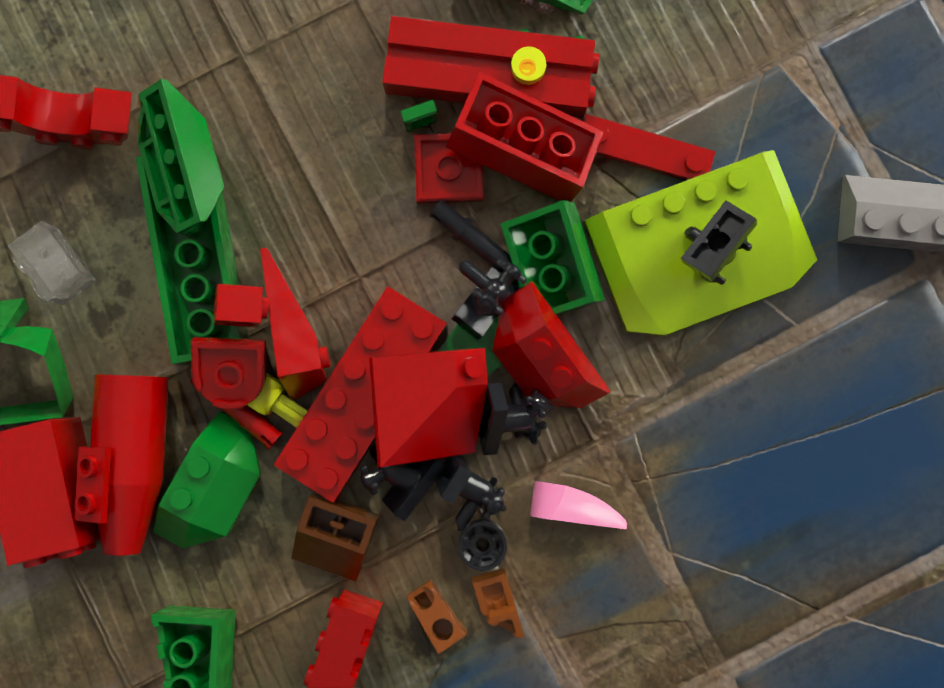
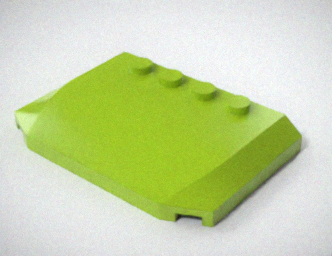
(645, 238)

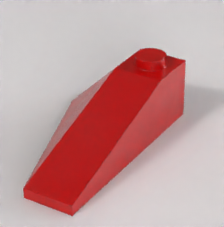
(296, 347)

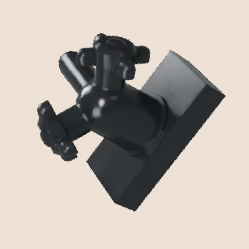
(718, 242)
(487, 297)
(517, 418)
(408, 480)
(461, 481)

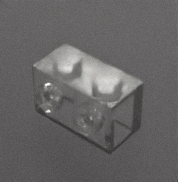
(50, 263)

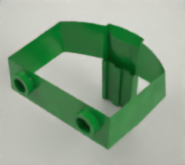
(44, 343)

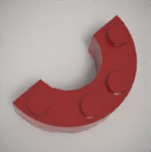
(64, 117)

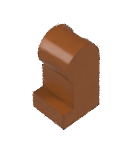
(436, 616)

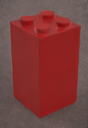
(40, 493)

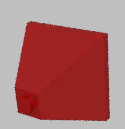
(427, 404)

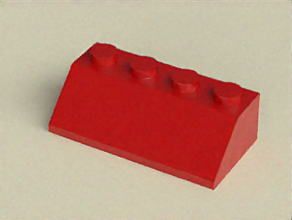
(525, 139)

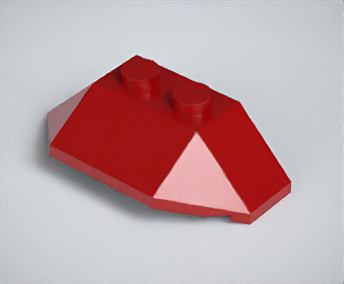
(543, 353)

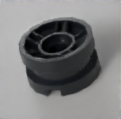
(492, 554)

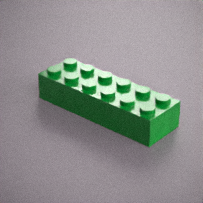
(188, 273)

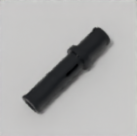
(469, 235)

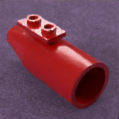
(125, 460)

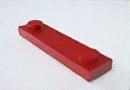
(651, 150)

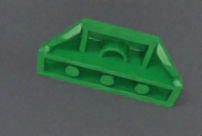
(177, 157)
(209, 485)

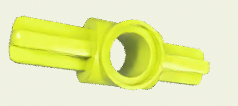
(274, 400)

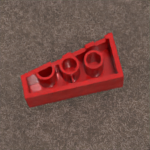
(344, 641)

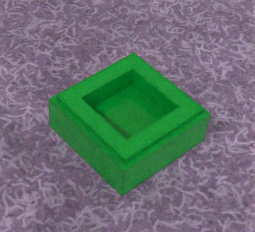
(419, 116)

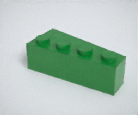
(195, 646)

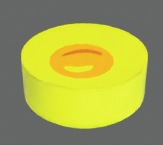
(528, 65)

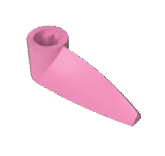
(572, 505)

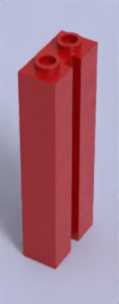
(445, 58)

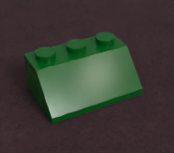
(554, 256)

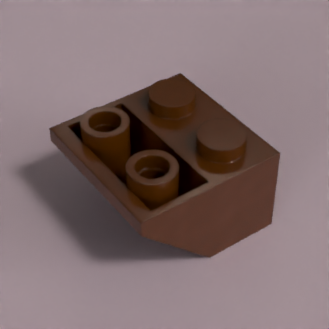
(334, 536)

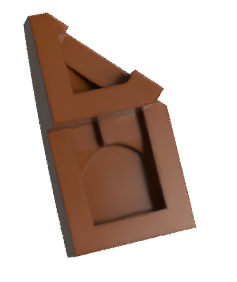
(497, 601)

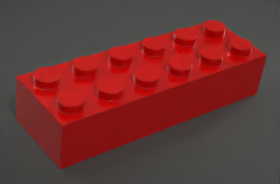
(341, 419)

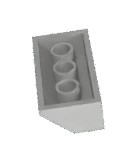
(892, 214)

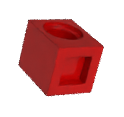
(239, 305)

